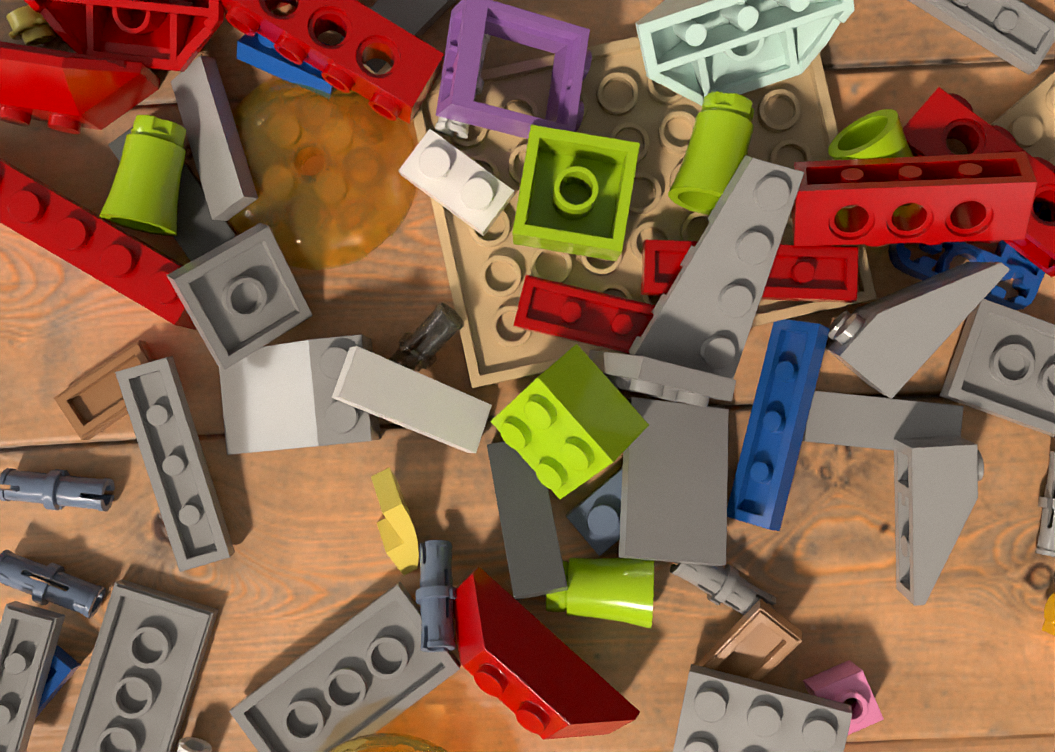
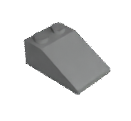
(900, 332)
(285, 398)

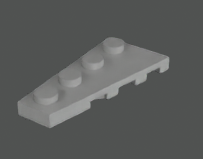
(723, 277)

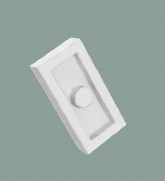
(456, 182)

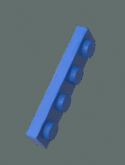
(777, 423)

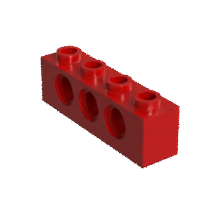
(366, 37)
(952, 117)
(995, 184)

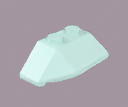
(734, 43)

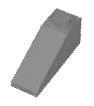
(933, 500)

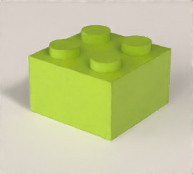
(575, 193)
(569, 423)

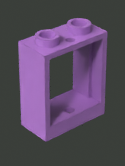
(462, 58)

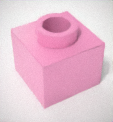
(843, 683)

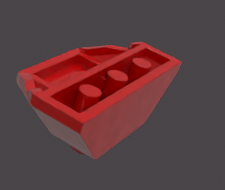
(143, 31)
(69, 87)
(531, 667)

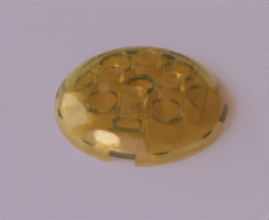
(351, 201)

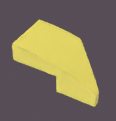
(397, 527)

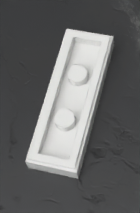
(411, 400)

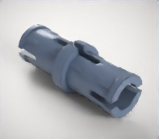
(56, 489)
(80, 594)
(436, 596)

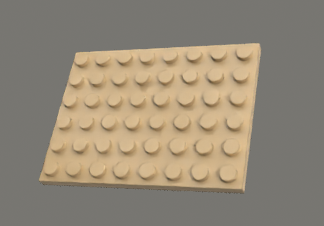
(620, 102)

